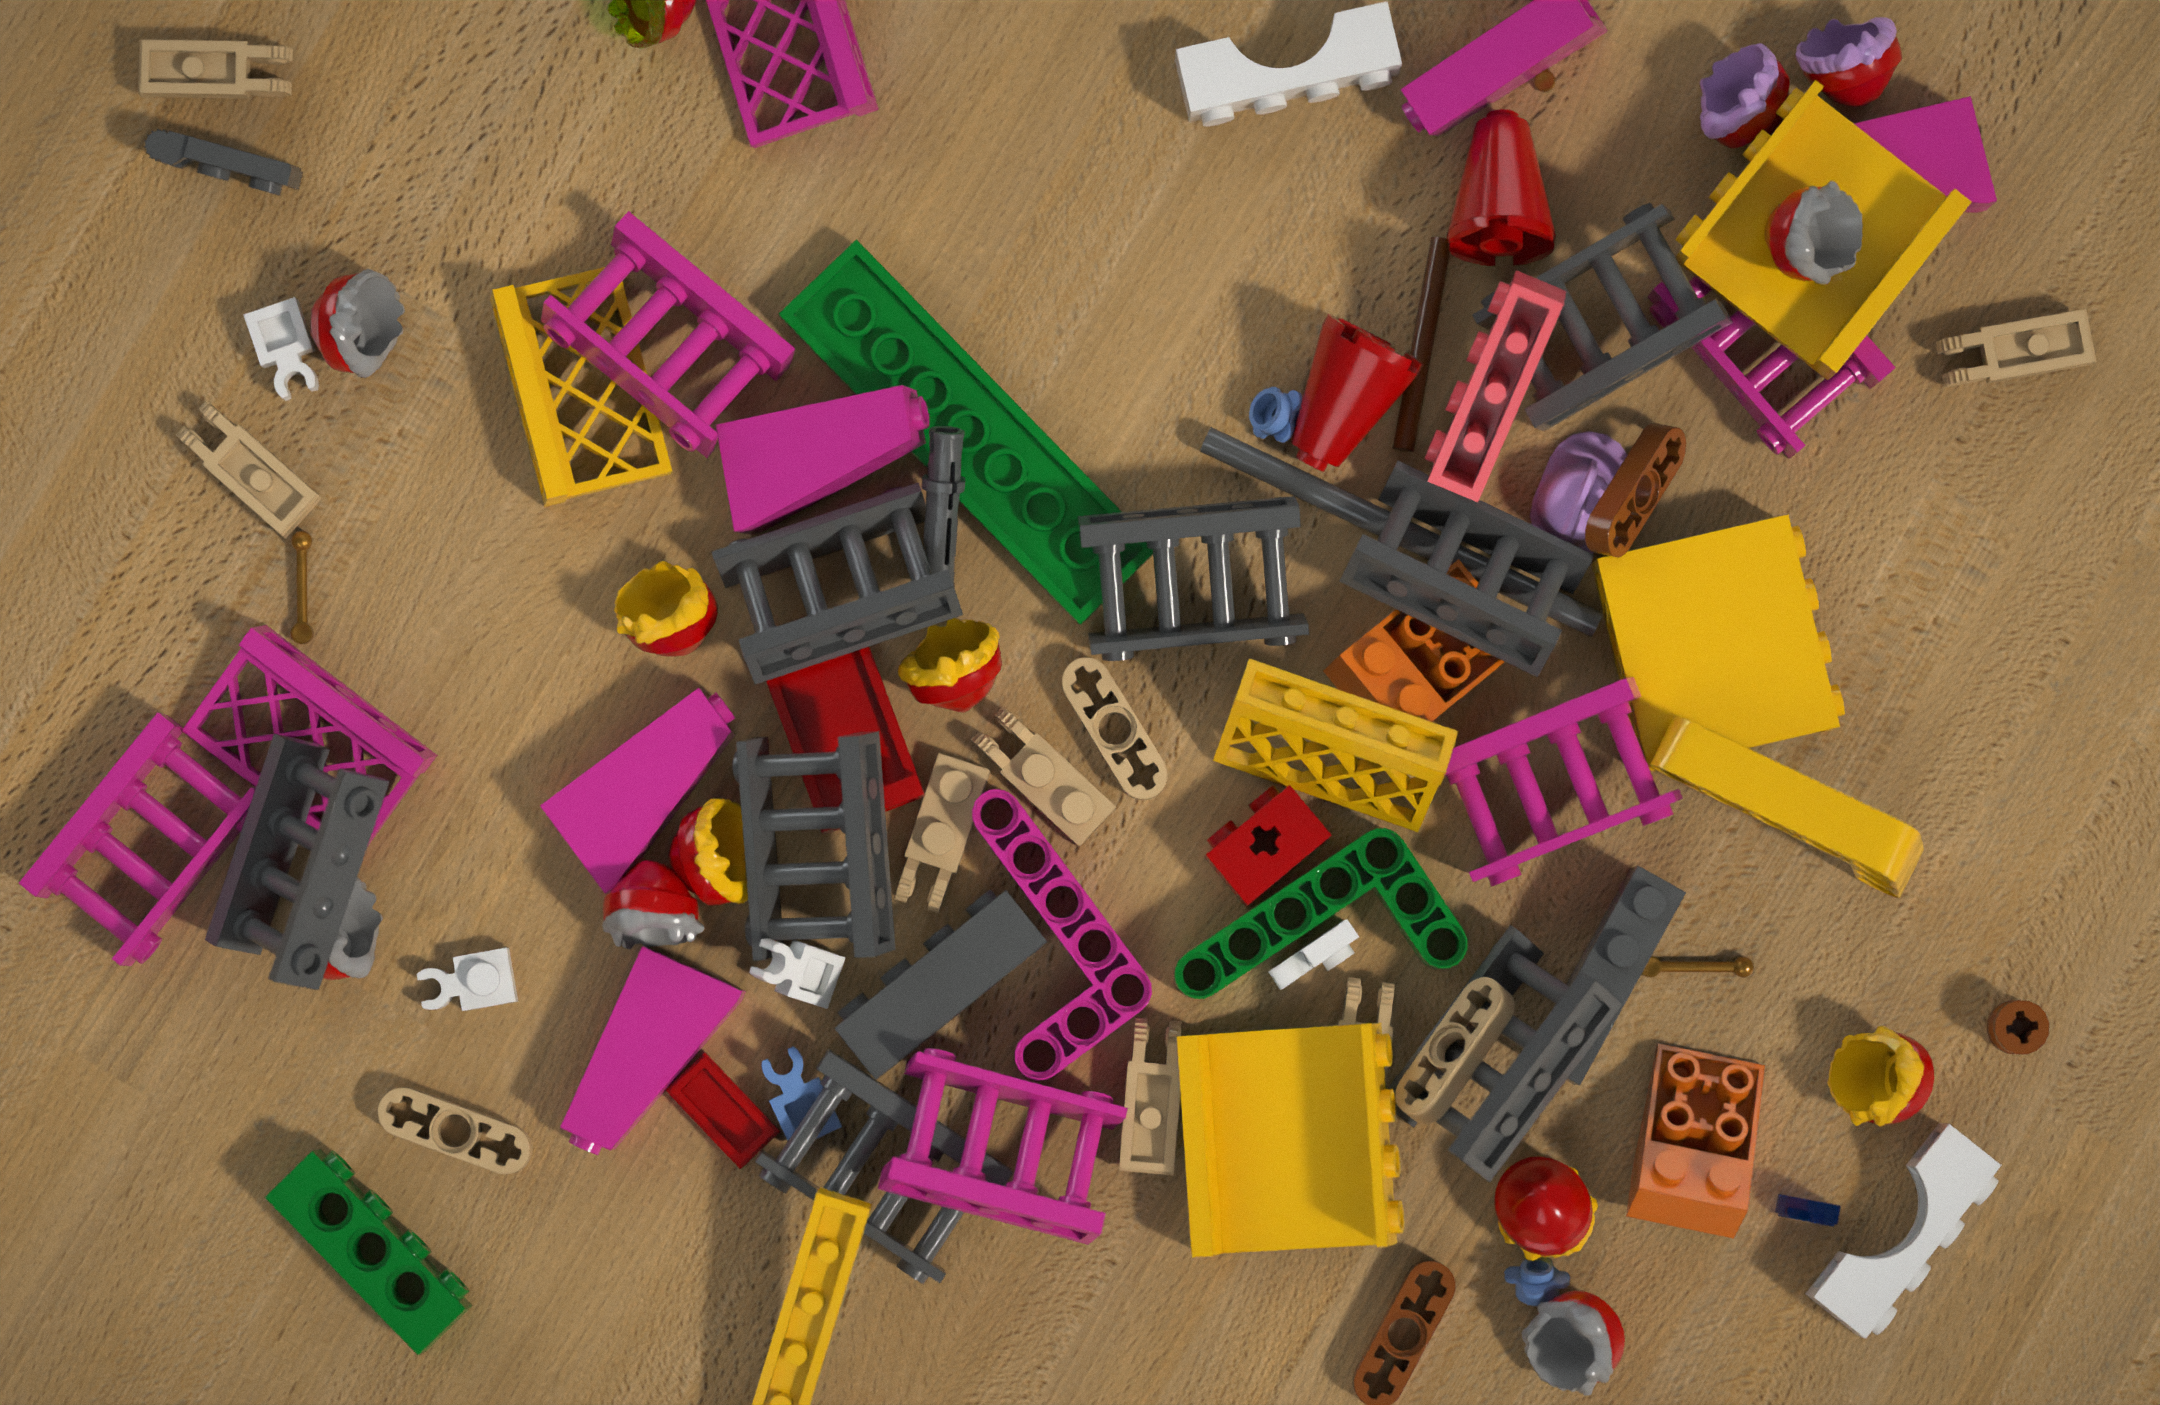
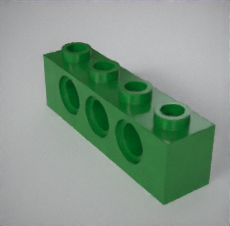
(300, 1202)

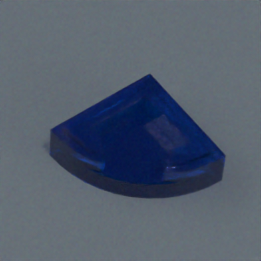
(1807, 1210)

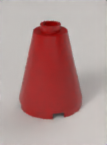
(1501, 196)
(1348, 391)

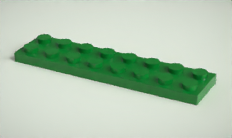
(1013, 471)

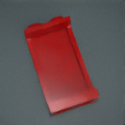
(840, 700)

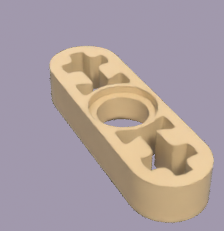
(1104, 687)
(1488, 1027)
(422, 1104)

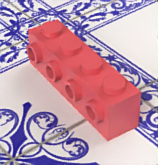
(1497, 385)

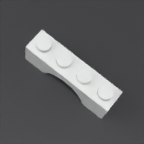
(1222, 80)
(1948, 1178)

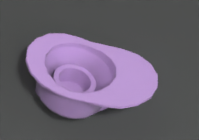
(1574, 484)

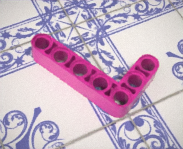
(1068, 931)

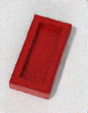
(723, 1110)

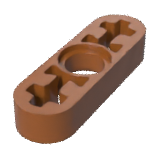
(1635, 490)
(1434, 1303)

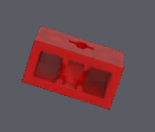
(1253, 874)

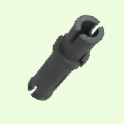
(943, 491)

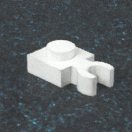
(281, 339)
(1327, 949)
(801, 971)
(478, 980)

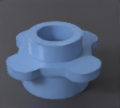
(1275, 413)
(1536, 1280)

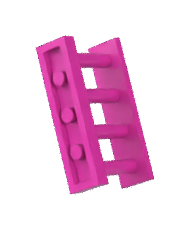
(676, 284)
(1778, 433)
(1561, 728)
(90, 831)
(966, 1186)

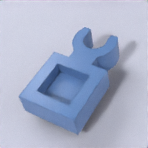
(796, 1096)

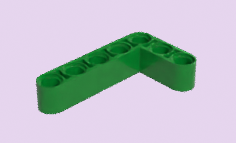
(1319, 907)

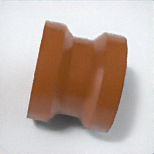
(2006, 1027)

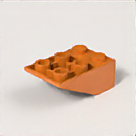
(1412, 663)
(1697, 1142)

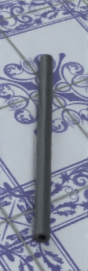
(1373, 518)

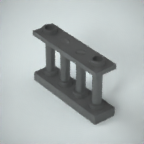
(1648, 345)
(1216, 527)
(1454, 606)
(851, 626)
(860, 819)
(266, 851)
(1539, 1069)
(885, 1113)

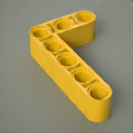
(1874, 843)

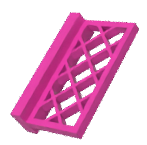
(837, 47)
(324, 697)

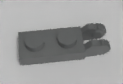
(220, 161)

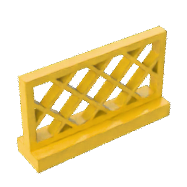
(535, 399)
(1341, 726)

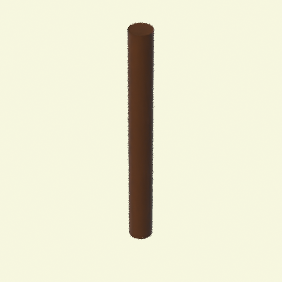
(1423, 343)

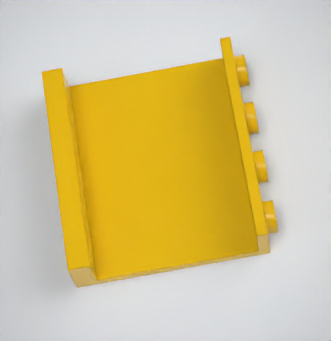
(1900, 230)
(1720, 635)
(1289, 1139)

